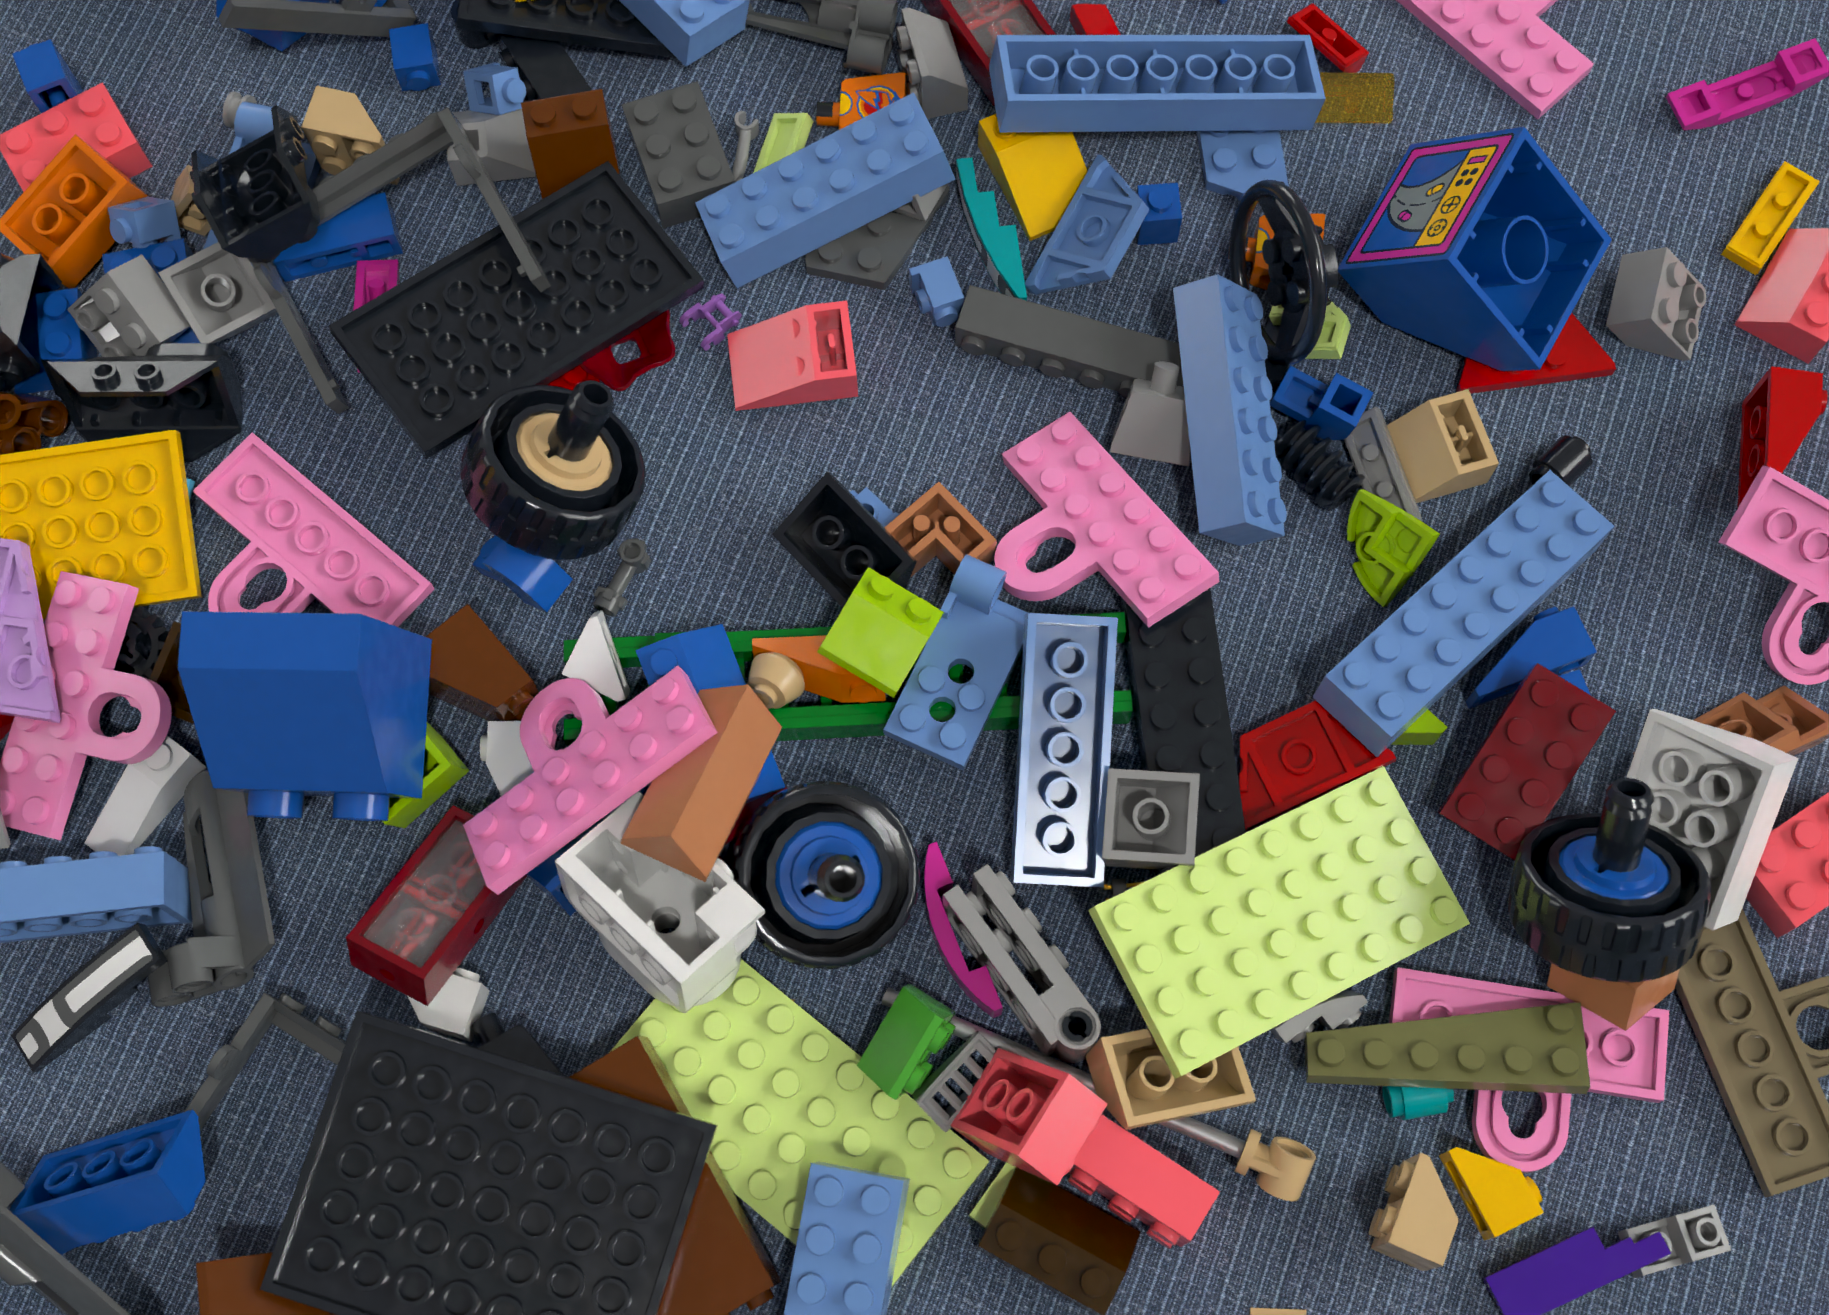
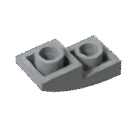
(1334, 1012)
(1687, 1235)

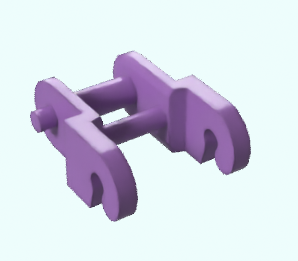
(699, 311)

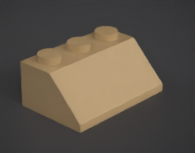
(1143, 1092)

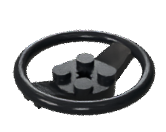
(1298, 267)

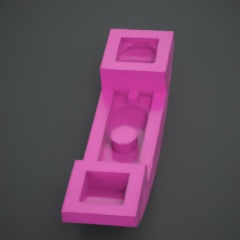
(1751, 90)
(976, 983)

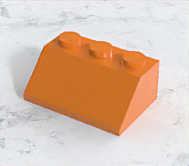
(67, 211)

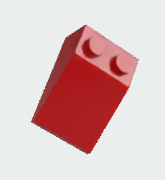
(1777, 420)

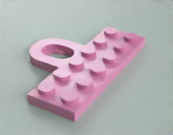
(1508, 46)
(1106, 518)
(1788, 534)
(305, 536)
(47, 758)
(588, 778)
(1618, 1060)

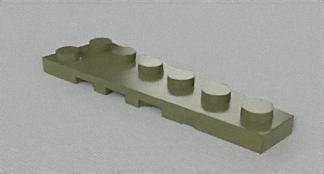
(1479, 1051)

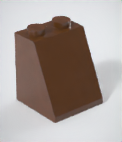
(568, 137)
(476, 670)
(234, 1287)

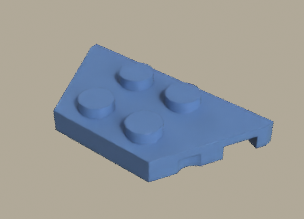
(1240, 159)
(1090, 233)

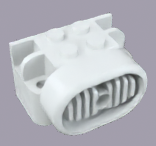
(637, 897)

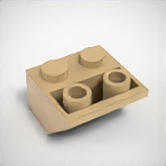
(339, 129)
(1443, 446)
(1417, 1217)

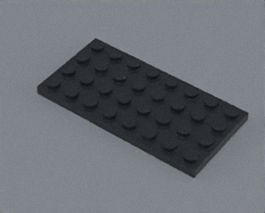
(478, 328)

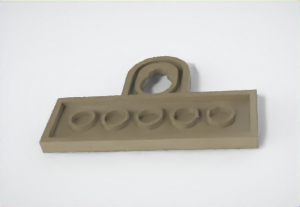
(1758, 1055)

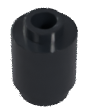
(1565, 458)

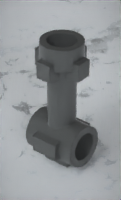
(633, 562)

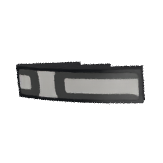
(88, 996)

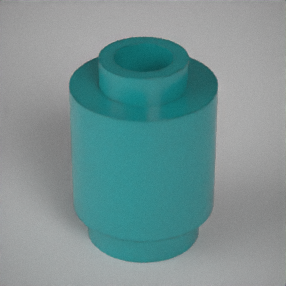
(1416, 1101)

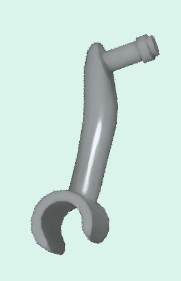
(745, 135)

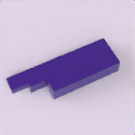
(1569, 1271)

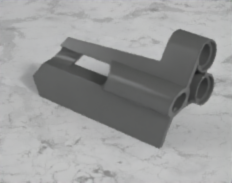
(854, 25)
(227, 916)
(33, 1262)

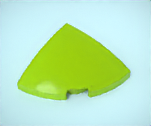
(1387, 545)

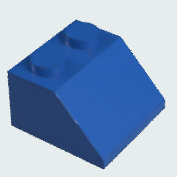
(52, 334)

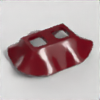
(655, 348)

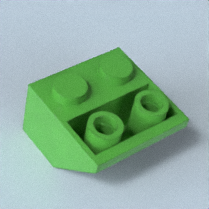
(906, 1040)

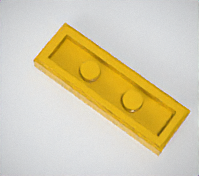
(1770, 218)

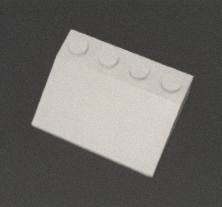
(1715, 797)

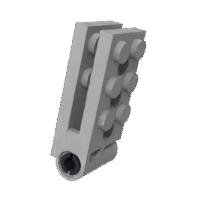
(1061, 1005)

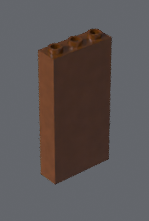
(719, 1253)

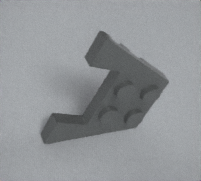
(873, 251)

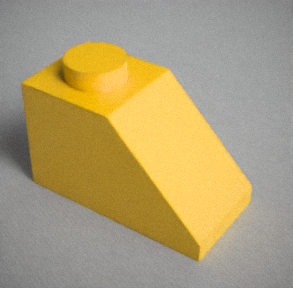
(1492, 1191)

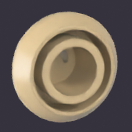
(775, 679)

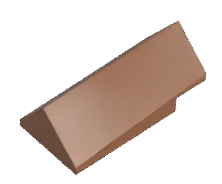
(1776, 719)
(702, 795)

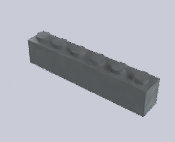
(1059, 342)

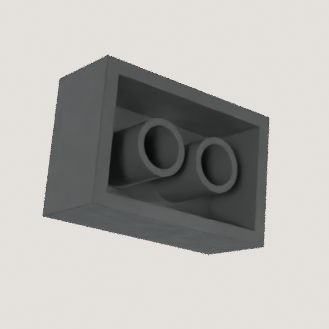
(677, 151)

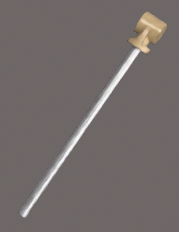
(1281, 1166)

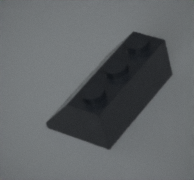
(840, 540)

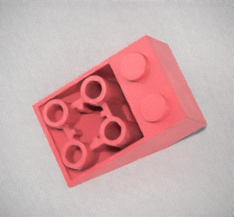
(794, 358)

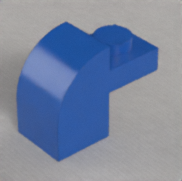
(1331, 406)
(530, 577)

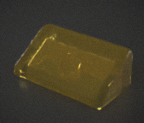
(1357, 98)

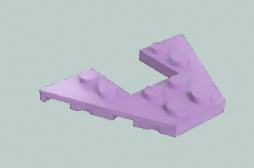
(25, 663)

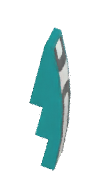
(994, 243)

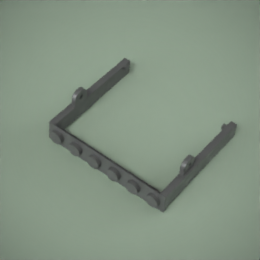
(348, 18)
(362, 179)
(231, 1058)

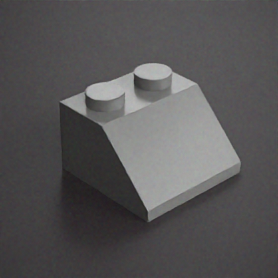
(217, 294)
(1150, 819)

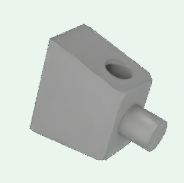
(1154, 419)

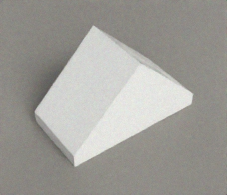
(597, 660)

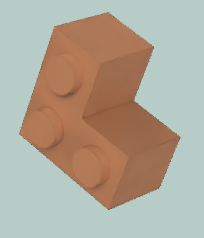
(941, 528)
(1614, 1001)

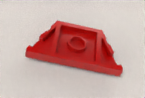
(1572, 357)
(1298, 762)

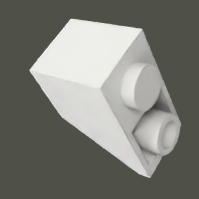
(455, 1006)

